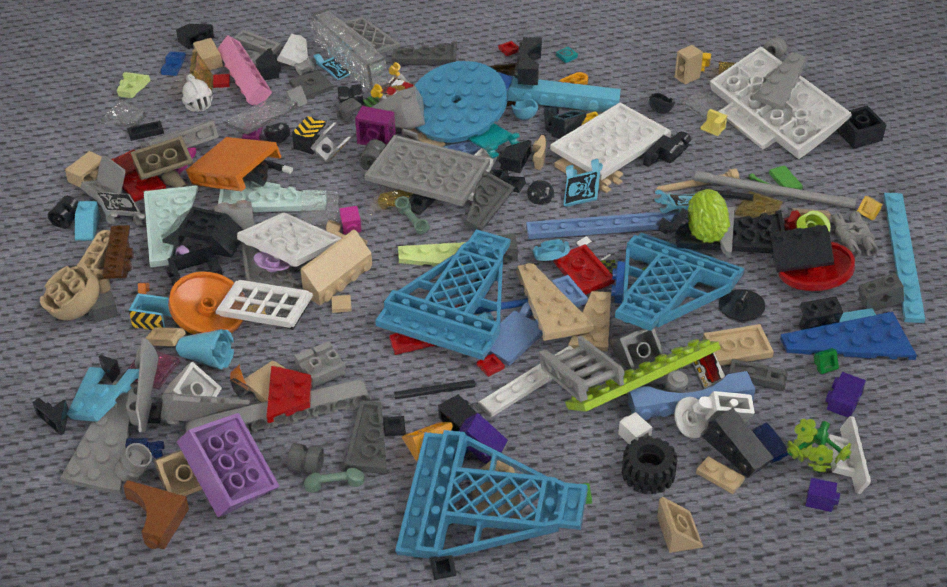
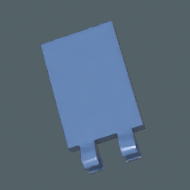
(516, 335)

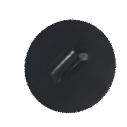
(742, 305)

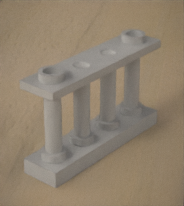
(572, 380)

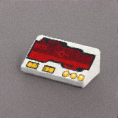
(708, 370)

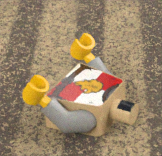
(395, 84)

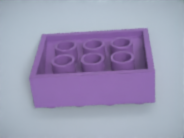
(227, 463)

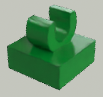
(826, 361)

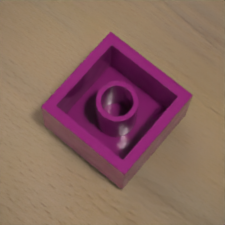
(374, 125)

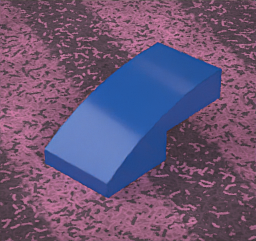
(173, 63)

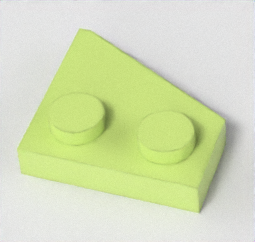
(132, 84)

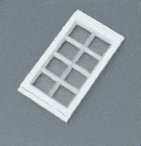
(264, 303)

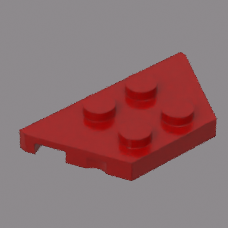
(288, 392)

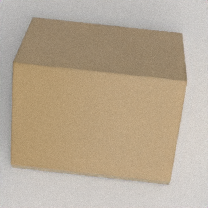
(677, 527)

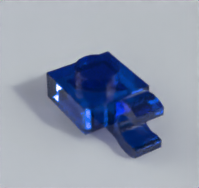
(152, 446)

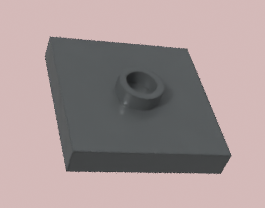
(312, 84)

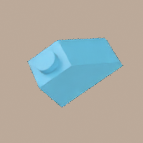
(86, 220)

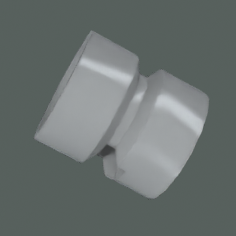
(133, 462)

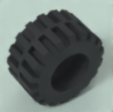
(649, 477)

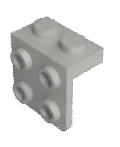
(109, 179)

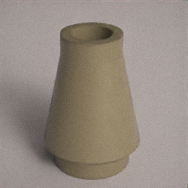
(173, 179)

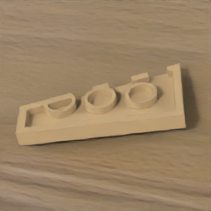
(598, 312)

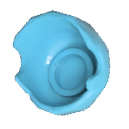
(525, 109)

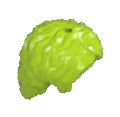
(708, 216)

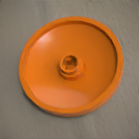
(195, 303)

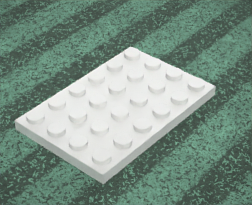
(611, 137)

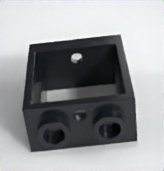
(192, 259)

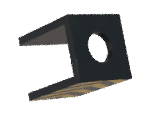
(307, 132)

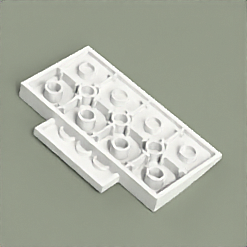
(803, 124)

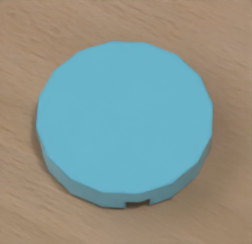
(551, 250)

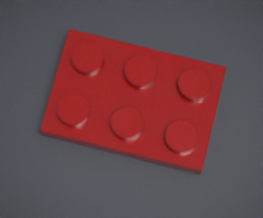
(584, 269)

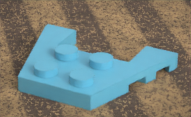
(96, 399)

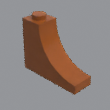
(163, 511)

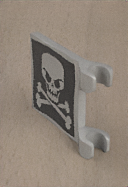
(119, 204)

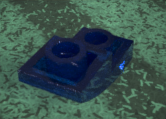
(771, 441)

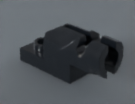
(667, 148)

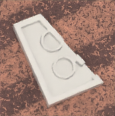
(294, 50)

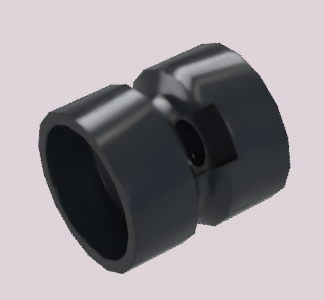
(355, 92)
(64, 212)

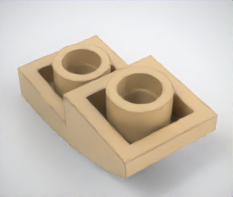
(540, 150)

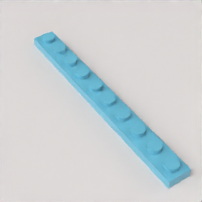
(904, 257)

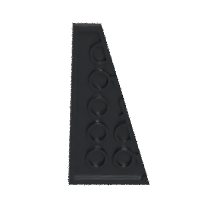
(748, 234)

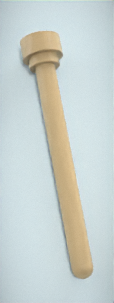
(733, 173)

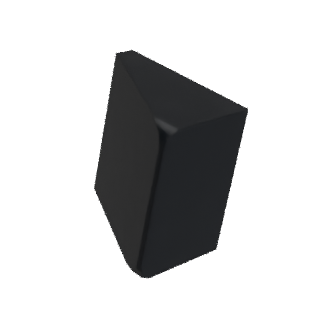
(110, 367)
(442, 567)

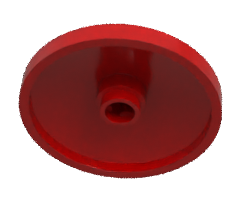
(825, 276)

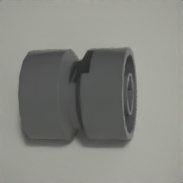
(371, 153)
(303, 458)

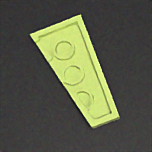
(428, 253)

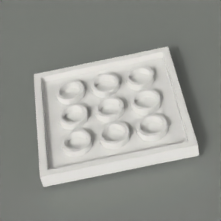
(288, 239)

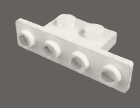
(856, 464)

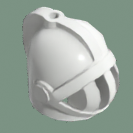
(194, 90)

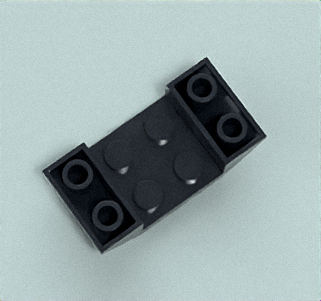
(206, 226)

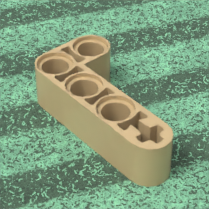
(95, 258)

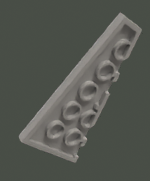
(260, 275)

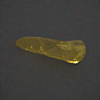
(389, 198)

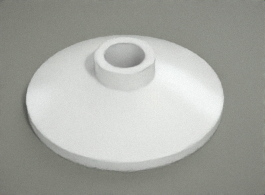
(688, 420)

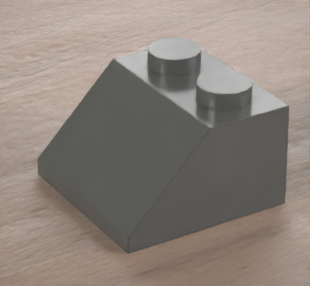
(636, 347)

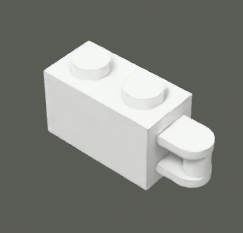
(720, 402)

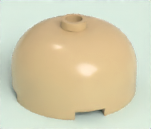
(70, 293)

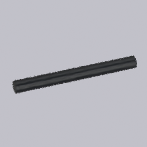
(434, 389)

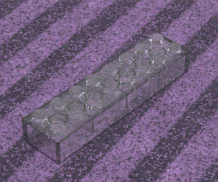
(349, 49)

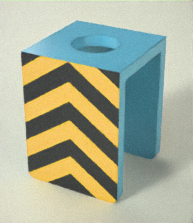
(149, 311)

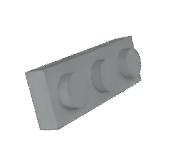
(257, 42)

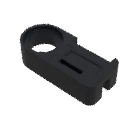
(548, 114)

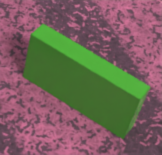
(785, 178)

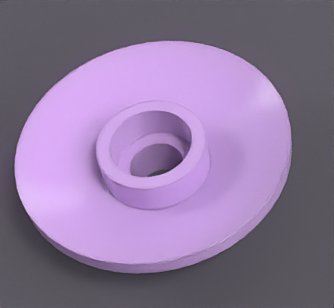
(270, 263)

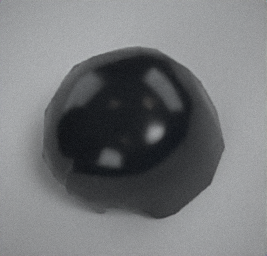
(661, 103)
(277, 132)
(540, 192)

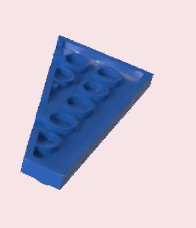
(854, 338)

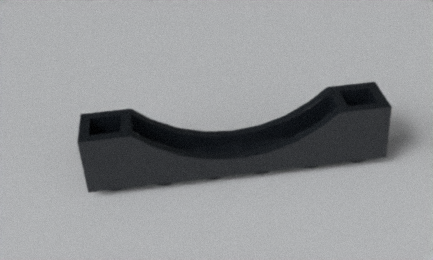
(526, 69)

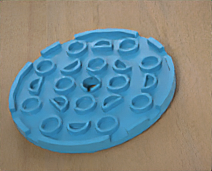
(480, 104)

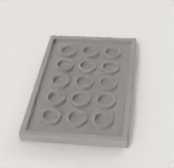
(427, 170)

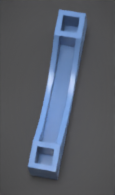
(653, 402)

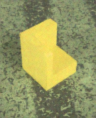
(715, 122)

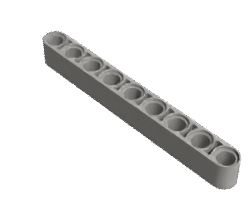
(323, 401)

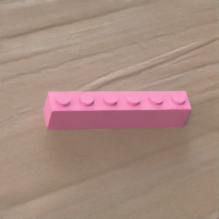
(244, 71)

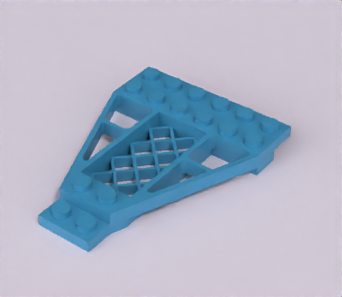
(688, 269)
(442, 322)
(434, 492)

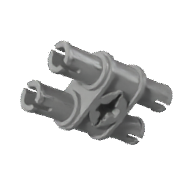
(855, 234)

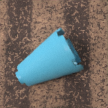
(208, 348)

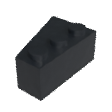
(737, 443)

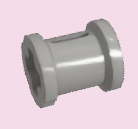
(305, 66)

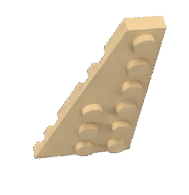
(551, 308)

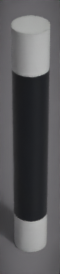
(279, 167)

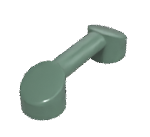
(403, 206)
(352, 475)

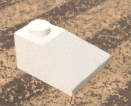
(193, 382)

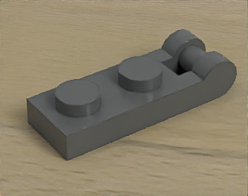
(761, 374)

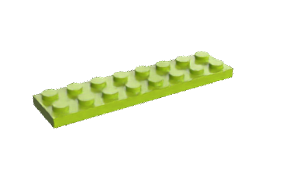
(644, 374)

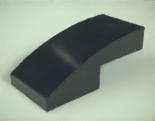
(515, 181)
(420, 203)

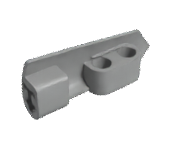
(139, 397)

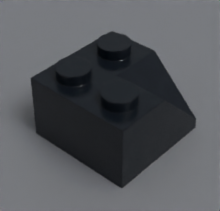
(862, 127)

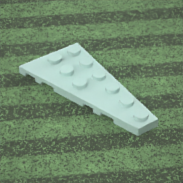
(266, 198)
(161, 211)

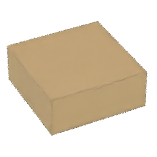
(341, 303)

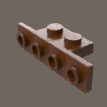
(118, 253)

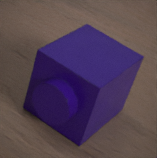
(822, 495)

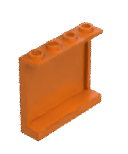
(230, 162)

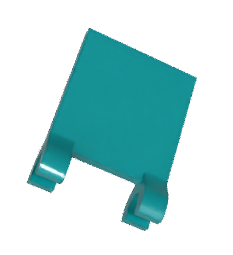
(493, 138)

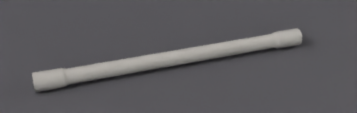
(840, 201)

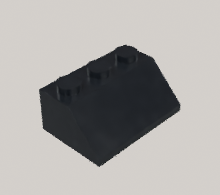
(801, 248)

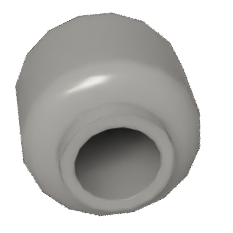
(776, 47)

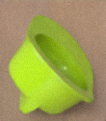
(812, 219)

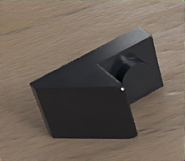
(54, 416)

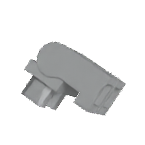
(321, 364)

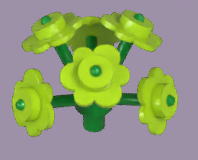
(807, 436)

